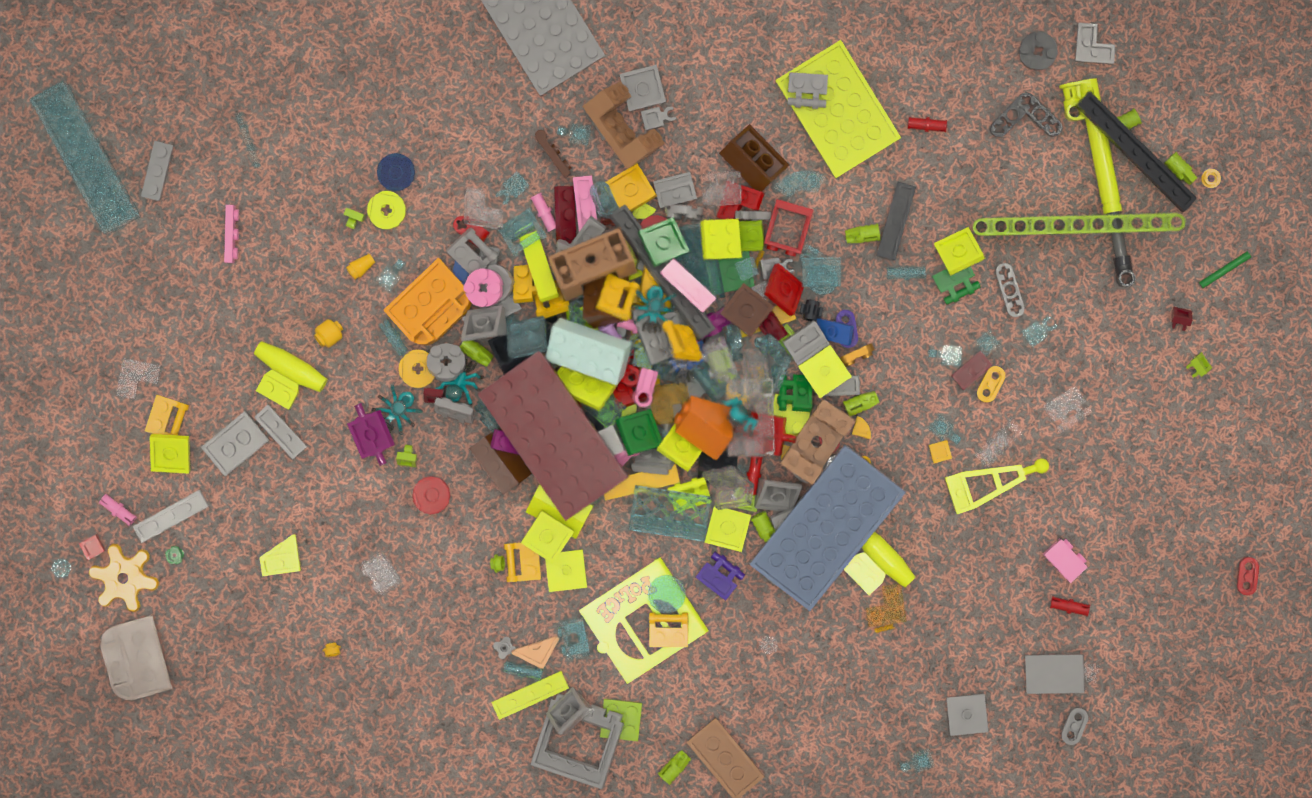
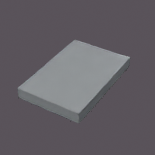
(235, 443)
(1055, 674)

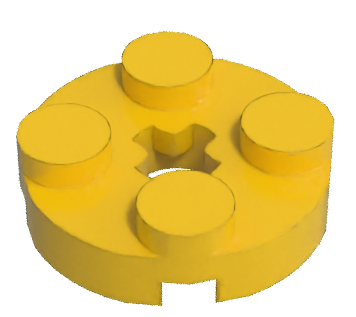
(406, 369)

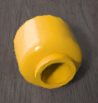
(328, 333)

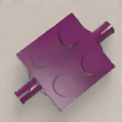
(370, 434)

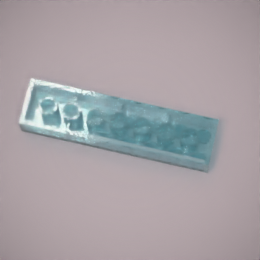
(85, 157)

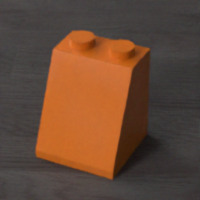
(705, 425)

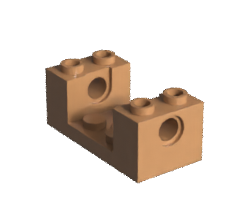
(615, 130)
(573, 271)
(809, 460)

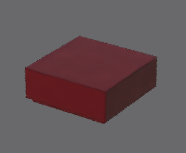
(431, 394)

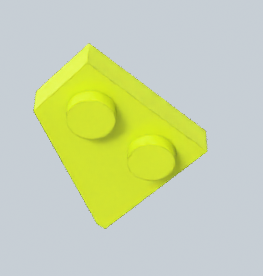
(282, 558)

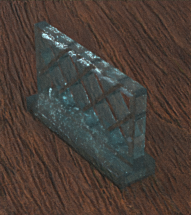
(668, 525)

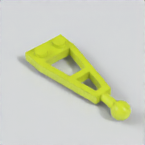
(960, 491)

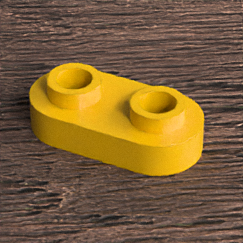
(991, 384)

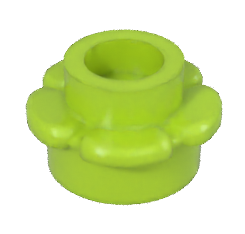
(497, 563)

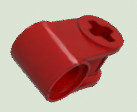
(480, 231)

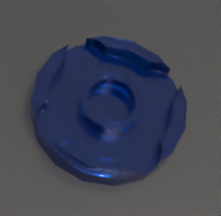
(396, 172)

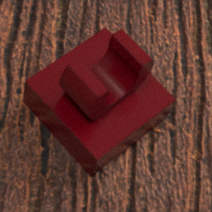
(1182, 317)

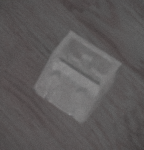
(381, 572)

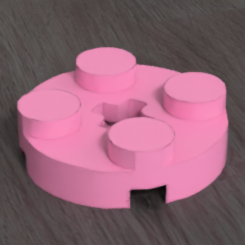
(473, 286)

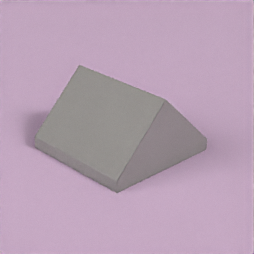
(484, 323)
(776, 495)
(568, 711)

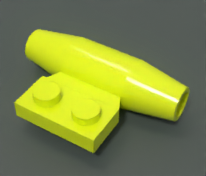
(287, 374)
(876, 561)

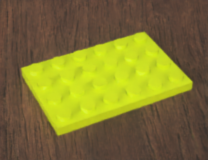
(853, 120)

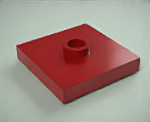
(784, 289)

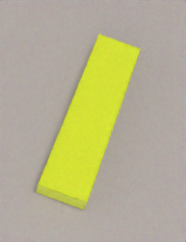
(540, 270)
(530, 695)

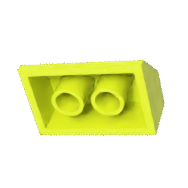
(542, 502)

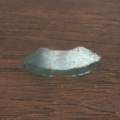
(798, 182)

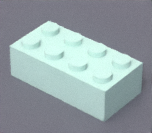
(588, 351)

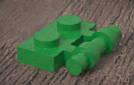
(946, 282)
(801, 394)

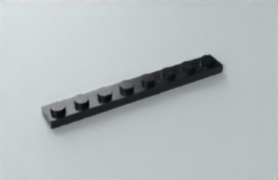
(1136, 151)

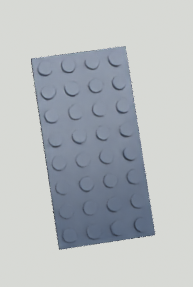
(827, 527)

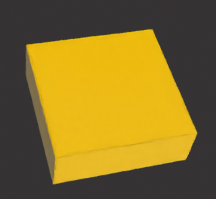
(940, 451)

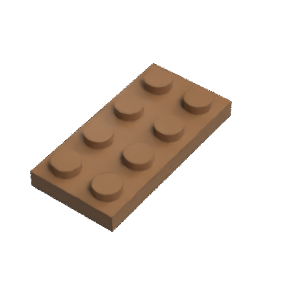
(725, 759)

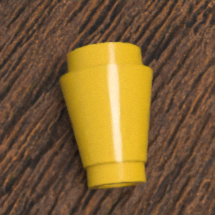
(360, 266)

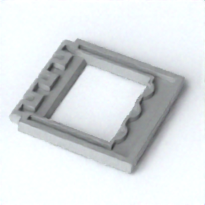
(574, 768)

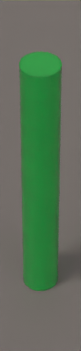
(1225, 269)

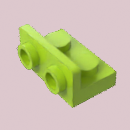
(751, 235)

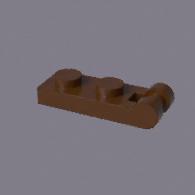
(552, 151)

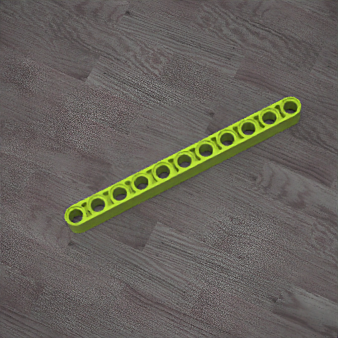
(1088, 227)

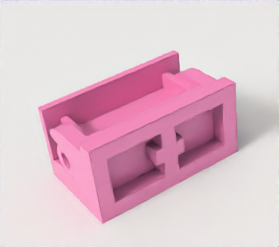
(1065, 559)

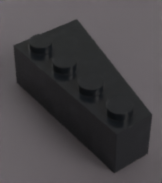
(500, 349)

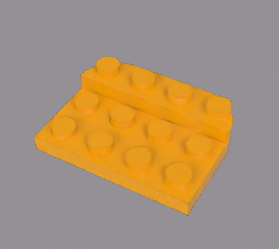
(430, 305)

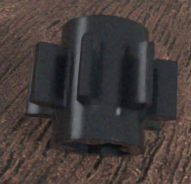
(811, 310)

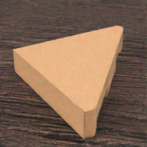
(538, 652)

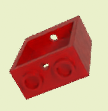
(793, 208)

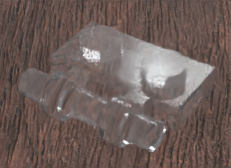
(721, 194)
(1063, 404)

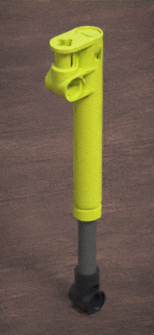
(1104, 172)

